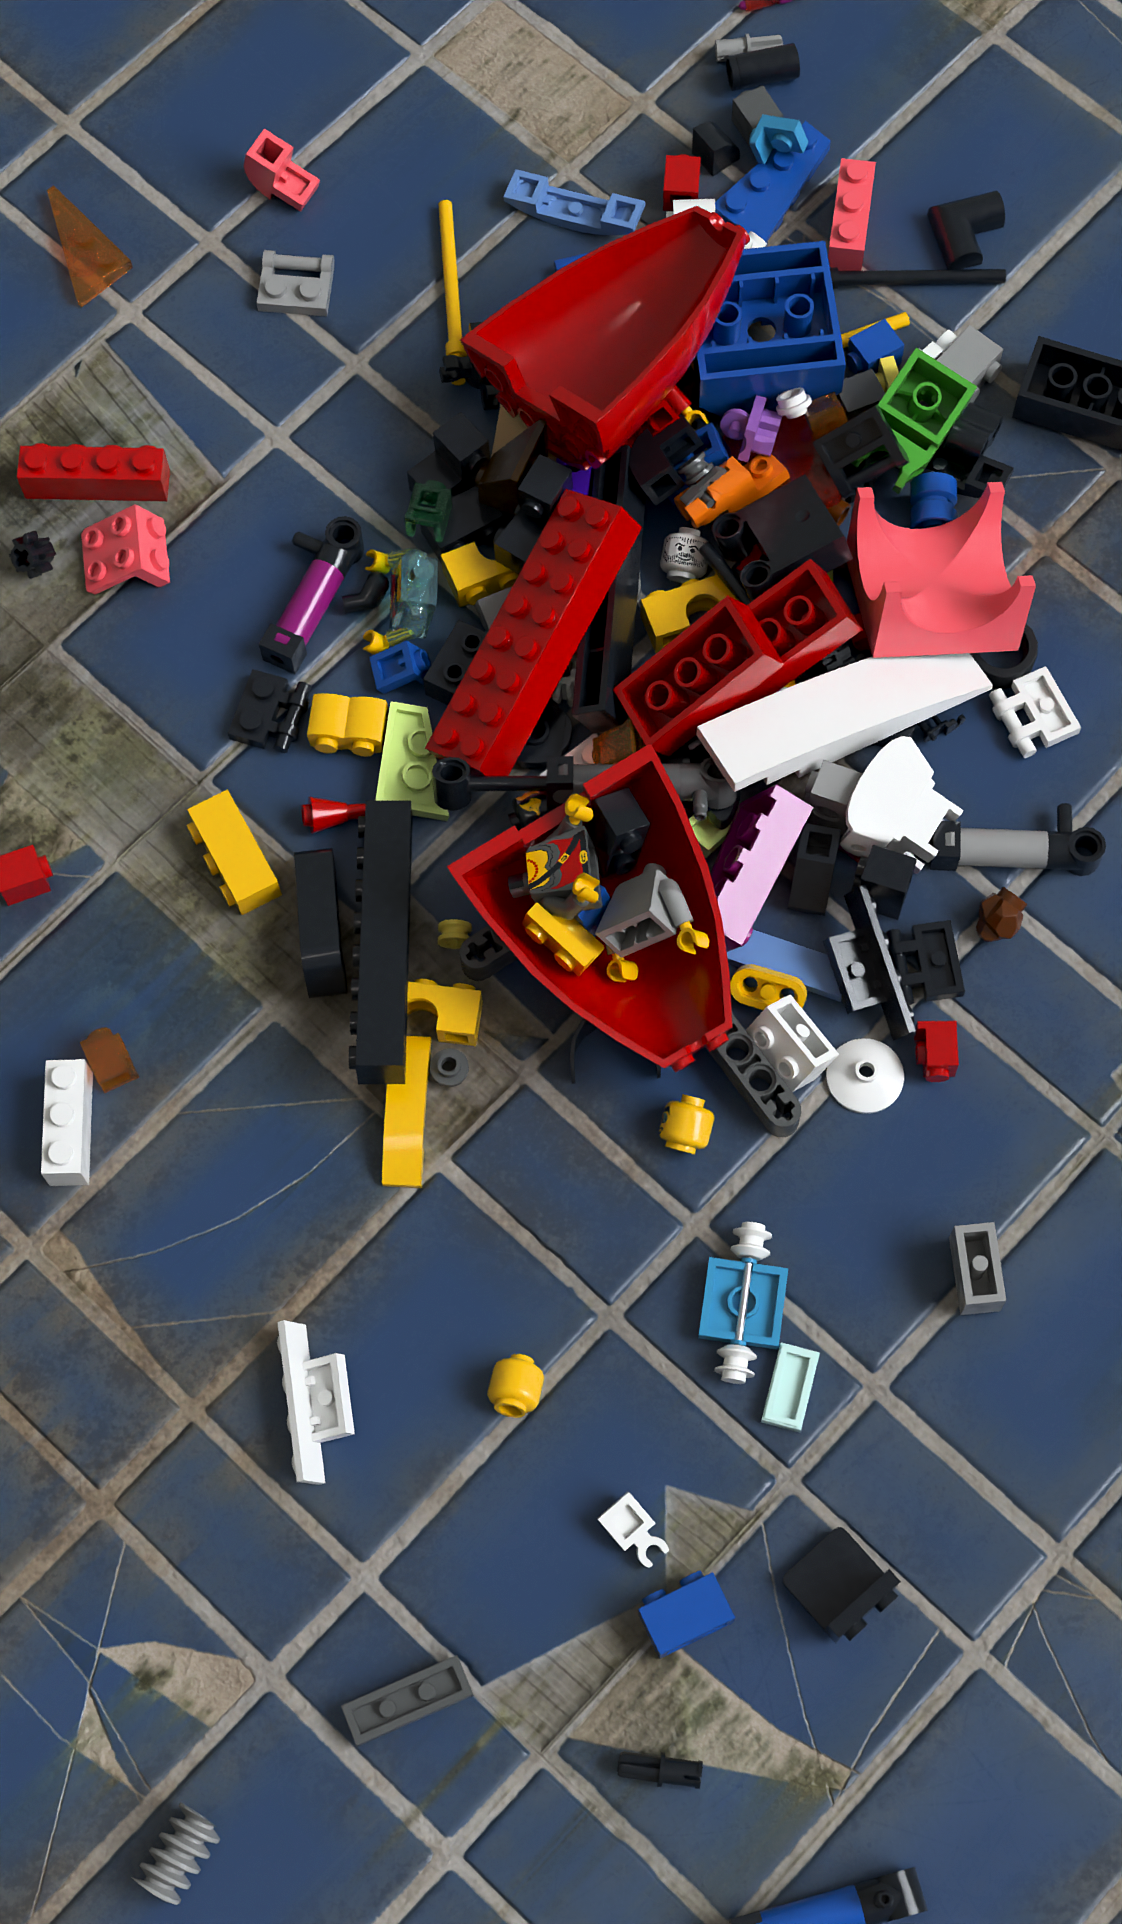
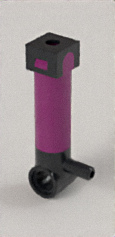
(287, 640)

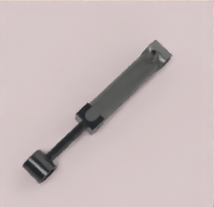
(693, 782)

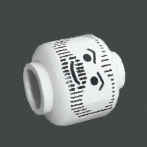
(681, 555)

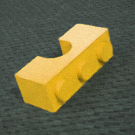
(473, 575)
(667, 612)
(455, 1007)

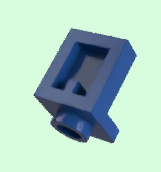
(399, 666)

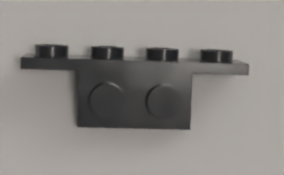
(866, 968)

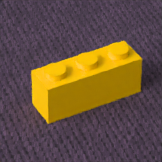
(232, 853)

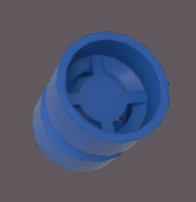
(932, 500)

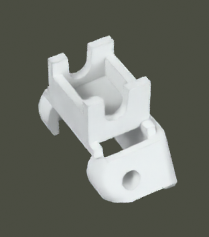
(896, 805)

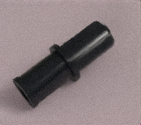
(660, 1769)

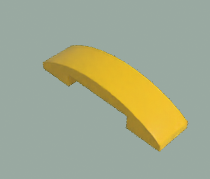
(406, 1119)

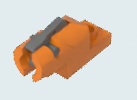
(730, 488)

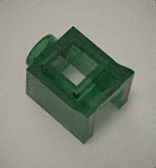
(433, 494)

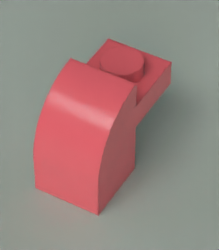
(273, 172)

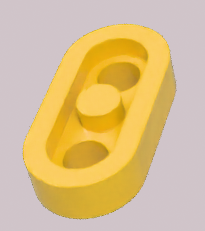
(768, 989)

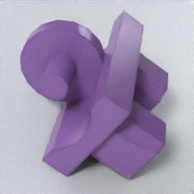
(756, 429)

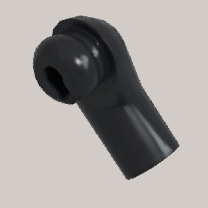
(370, 595)

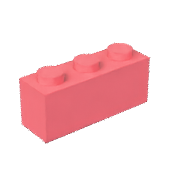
(851, 214)

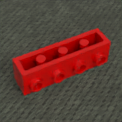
(93, 473)

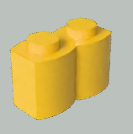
(347, 723)

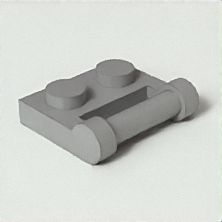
(295, 293)

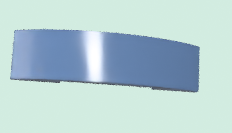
(572, 209)

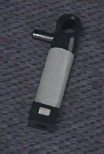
(1018, 847)

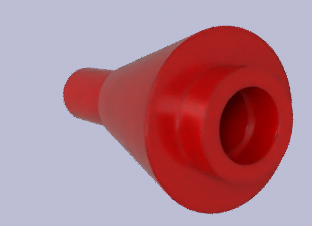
(325, 813)

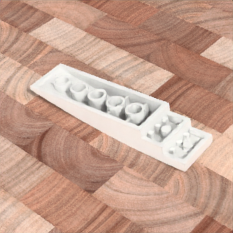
(836, 714)

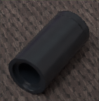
(762, 66)

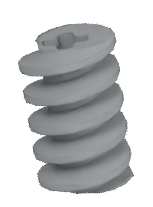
(178, 1855)

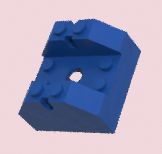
(795, 295)

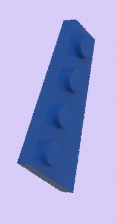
(771, 188)

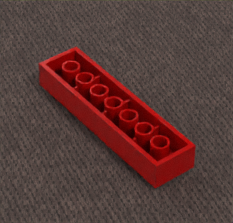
(535, 634)

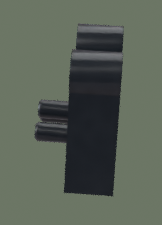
(788, 530)

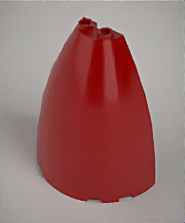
(609, 333)
(678, 996)

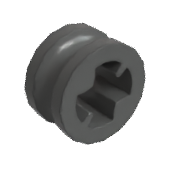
(695, 468)

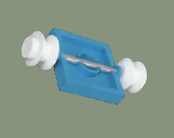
(743, 1303)

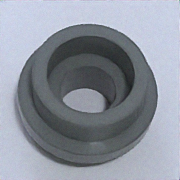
(452, 1078)

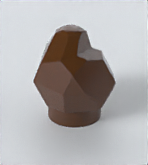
(1000, 916)

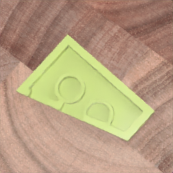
(406, 763)

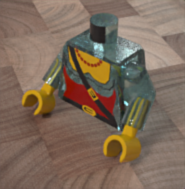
(411, 596)

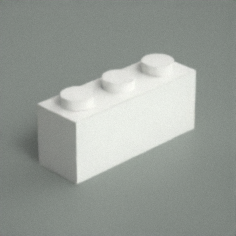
(67, 1122)

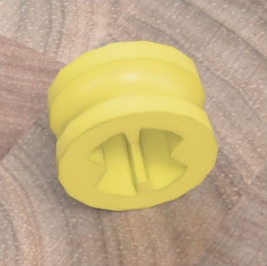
(453, 933)

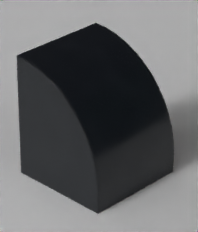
(713, 147)

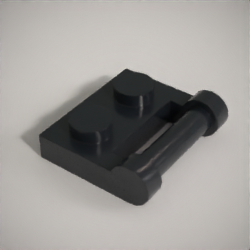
(855, 440)

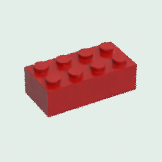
(803, 622)
(698, 676)

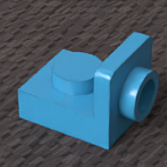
(777, 134)

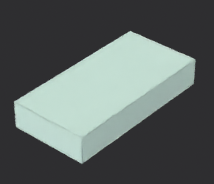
(790, 1387)

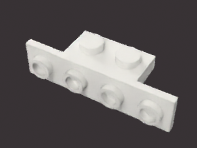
(315, 1400)

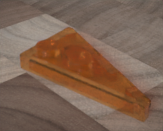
(89, 254)

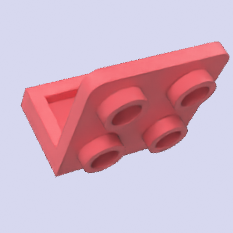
(125, 547)

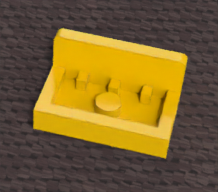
(568, 940)

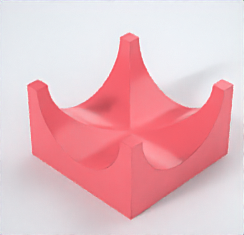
(937, 584)

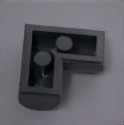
(959, 221)

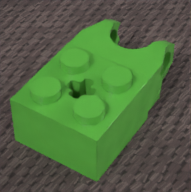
(919, 427)

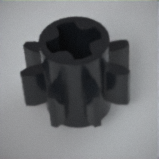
(32, 554)

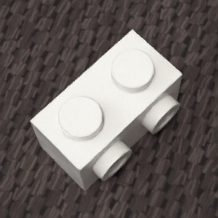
(791, 1042)

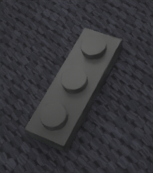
(407, 1700)

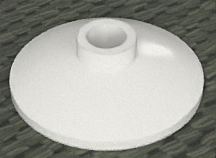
(863, 1093)

